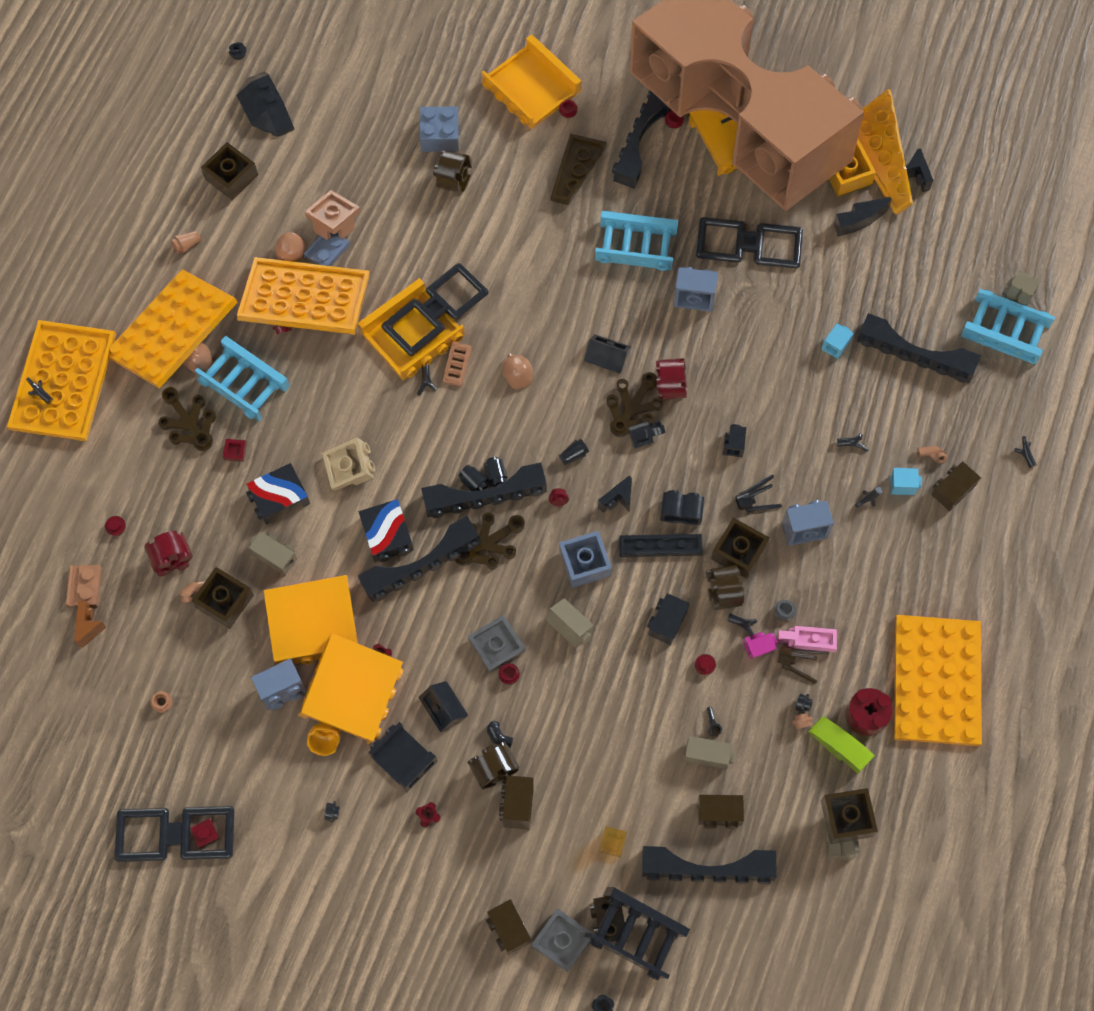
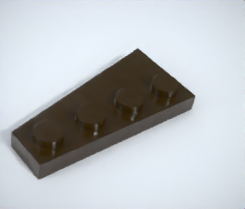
(576, 164)

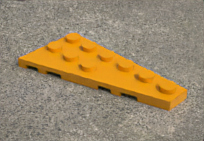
(883, 146)

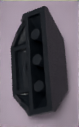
(264, 105)

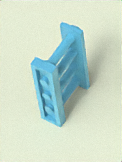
(636, 223)
(1000, 342)
(245, 359)

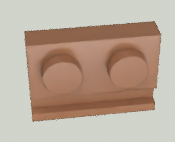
(84, 585)

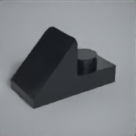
(919, 168)
(619, 493)

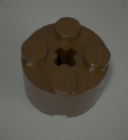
(452, 171)
(725, 588)
(493, 765)

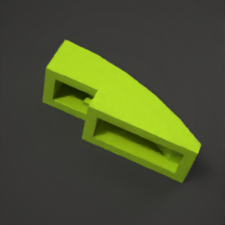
(841, 744)

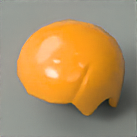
(323, 739)

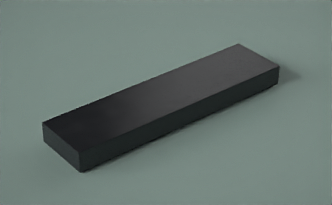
(660, 545)

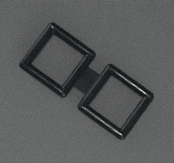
(749, 242)
(434, 309)
(174, 834)

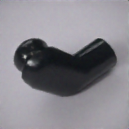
(496, 735)

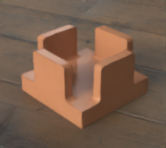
(333, 215)

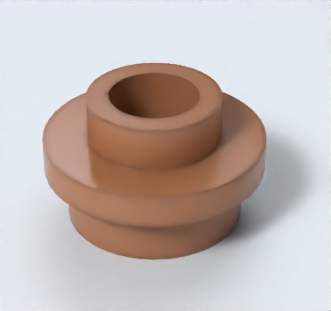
(159, 696)
(802, 721)

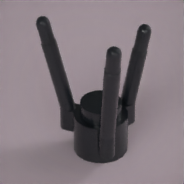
(746, 498)

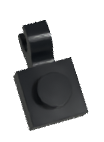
(643, 433)

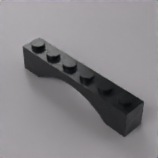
(629, 167)
(880, 335)
(525, 482)
(382, 580)
(661, 862)

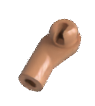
(933, 452)
(187, 592)

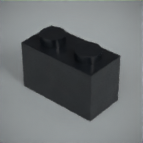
(668, 618)

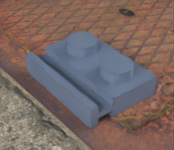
(326, 251)

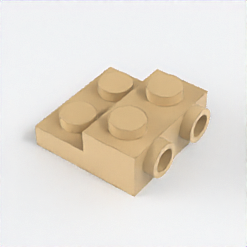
(348, 464)

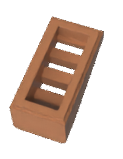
(461, 352)

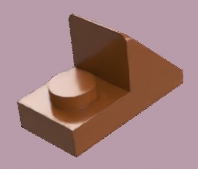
(86, 629)

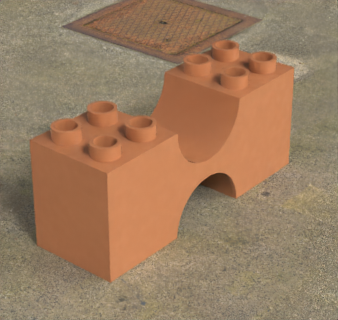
(790, 124)

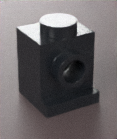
(735, 441)

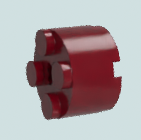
(671, 378)
(168, 553)
(879, 706)

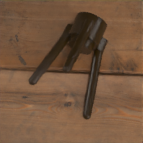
(788, 656)

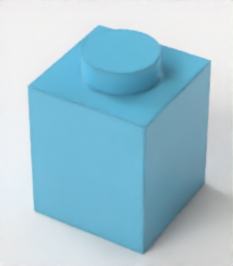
(837, 340)
(905, 481)

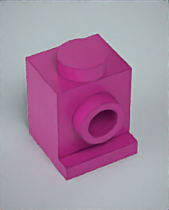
(759, 644)

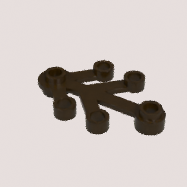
(632, 407)
(189, 422)
(488, 542)

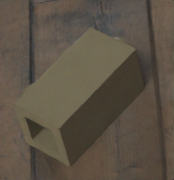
(272, 553)
(570, 623)
(709, 752)

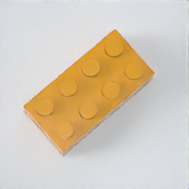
(855, 175)

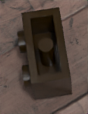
(955, 486)
(720, 810)
(598, 911)
(508, 926)

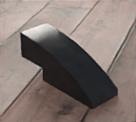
(860, 216)

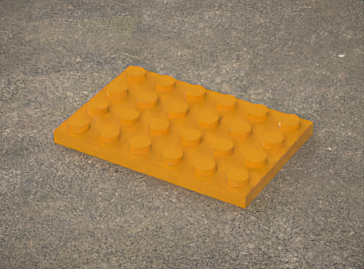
(303, 295)
(171, 328)
(72, 371)
(937, 680)

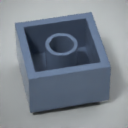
(439, 129)
(695, 289)
(807, 522)
(585, 559)
(279, 685)

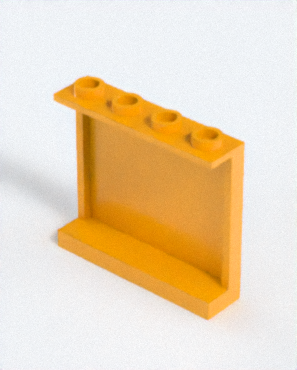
(532, 83)
(717, 137)
(412, 329)
(305, 617)
(351, 688)

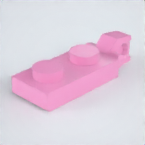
(809, 638)

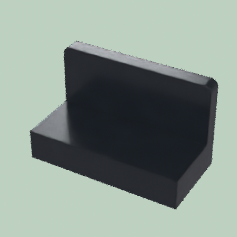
(606, 353)
(442, 705)

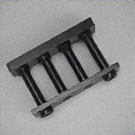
(654, 920)

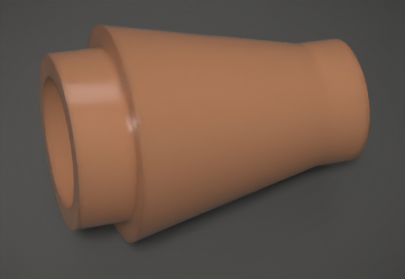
(184, 242)

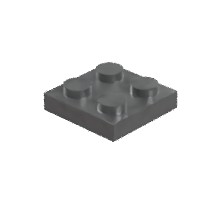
(496, 643)
(561, 940)

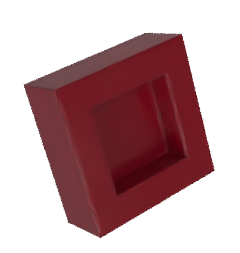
(234, 450)
(205, 833)

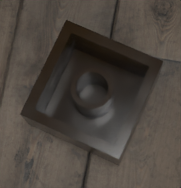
(229, 171)
(740, 547)
(222, 597)
(517, 803)
(849, 816)

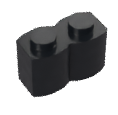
(682, 508)

